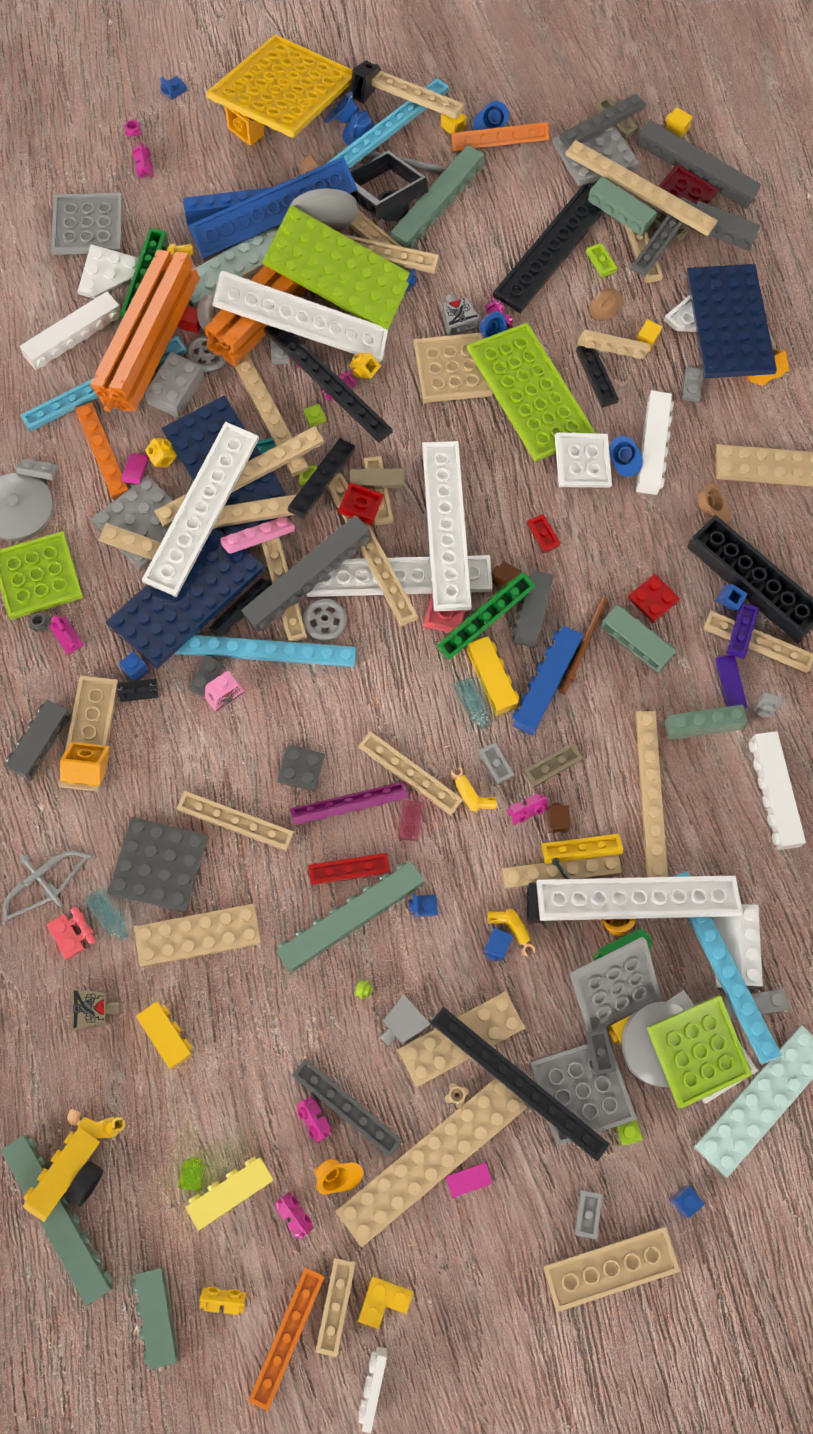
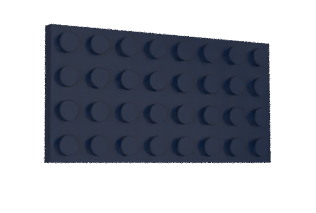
(730, 321)
(192, 441)
(162, 623)

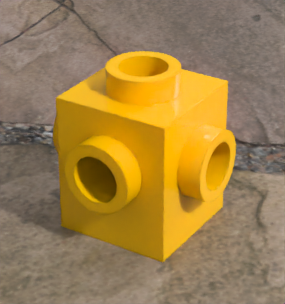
(364, 365)
(161, 452)

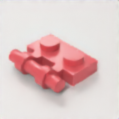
(65, 935)

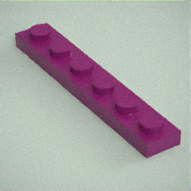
(347, 803)

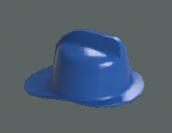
(343, 110)
(491, 116)
(357, 126)
(493, 324)
(625, 456)

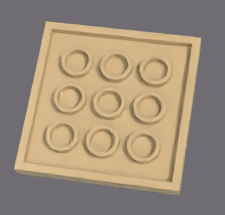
(448, 369)

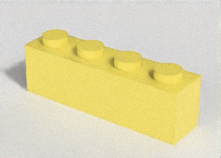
(229, 1193)

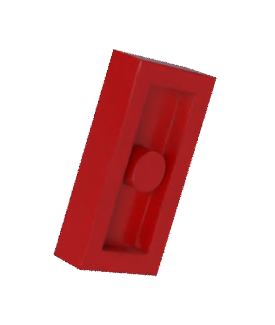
(543, 533)

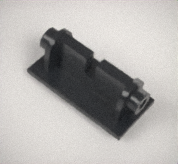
(138, 690)

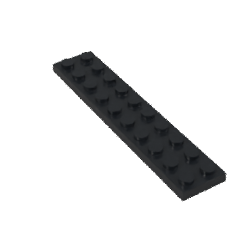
(549, 251)

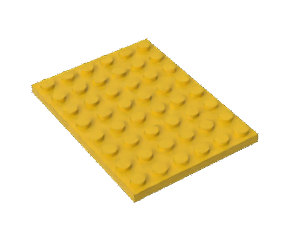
(282, 85)

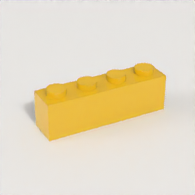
(492, 675)
(60, 1175)

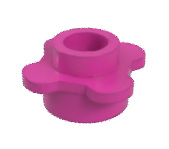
(132, 128)

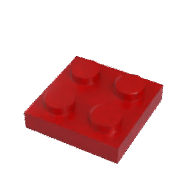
(361, 502)
(653, 598)

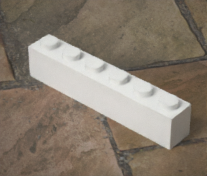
(71, 330)
(654, 442)
(777, 791)

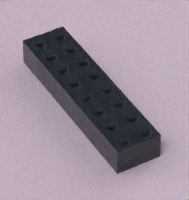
(753, 573)

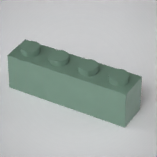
(622, 206)
(638, 638)
(705, 722)
(156, 1318)

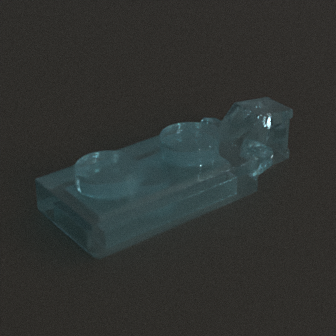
(472, 701)
(106, 914)

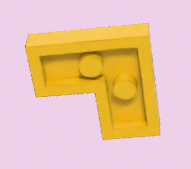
(383, 1295)

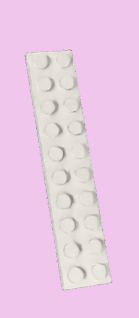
(298, 316)
(200, 509)
(446, 526)
(413, 573)
(638, 898)

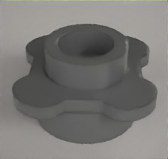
(36, 618)

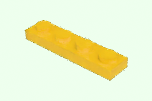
(582, 848)

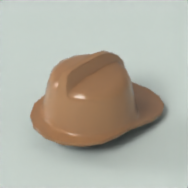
(308, 163)
(605, 304)
(713, 503)

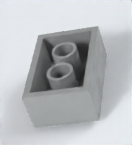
(174, 385)

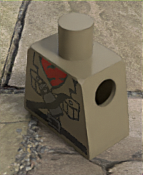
(91, 1009)

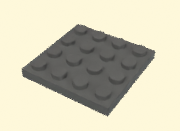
(158, 864)

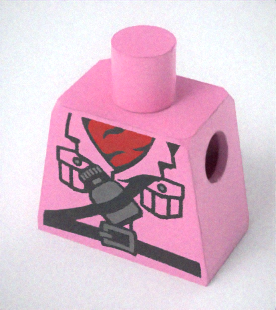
(223, 691)

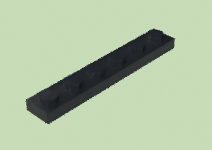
(321, 478)

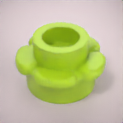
(363, 989)

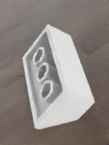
(742, 940)

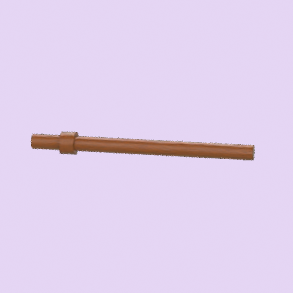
(570, 675)

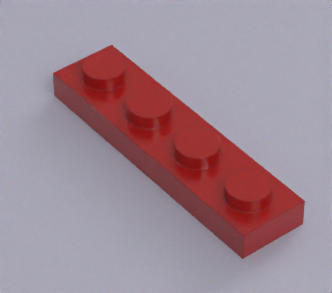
(348, 869)

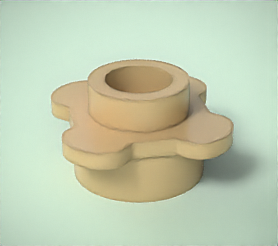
(459, 1101)

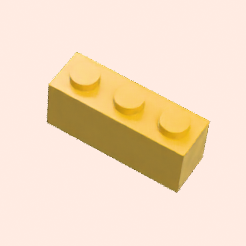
(165, 1035)

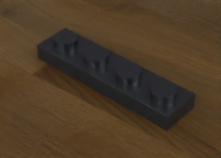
(597, 376)
(234, 613)

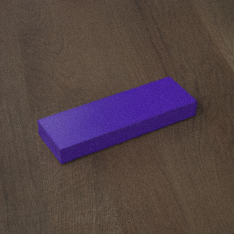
(742, 630)
(731, 681)

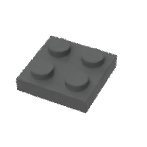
(301, 768)

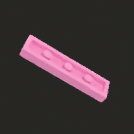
(257, 534)

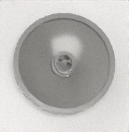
(328, 206)
(24, 507)
(638, 1046)

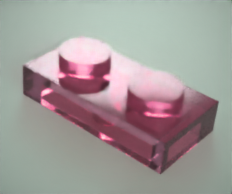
(410, 820)

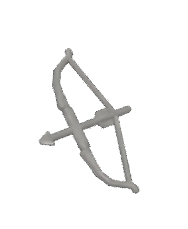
(48, 889)

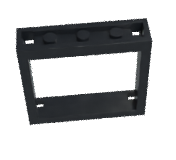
(395, 201)

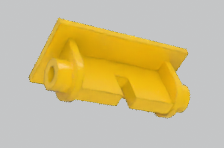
(232, 1299)

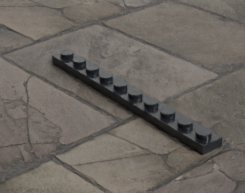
(330, 383)
(520, 1084)

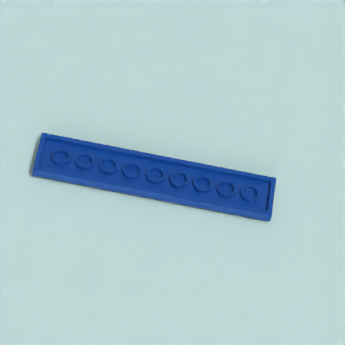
(265, 209)

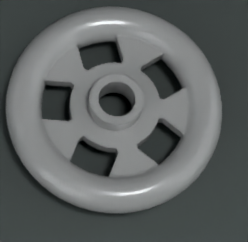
(209, 366)
(316, 632)

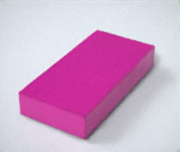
(135, 468)
(468, 1180)

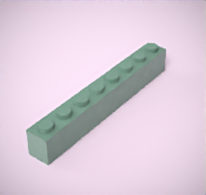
(440, 195)
(350, 917)
(61, 1224)

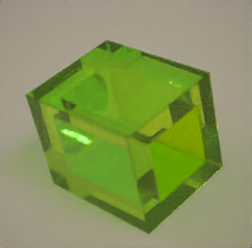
(192, 1174)

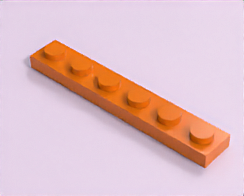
(500, 136)
(101, 450)
(286, 1339)

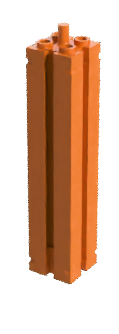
(145, 331)
(237, 335)

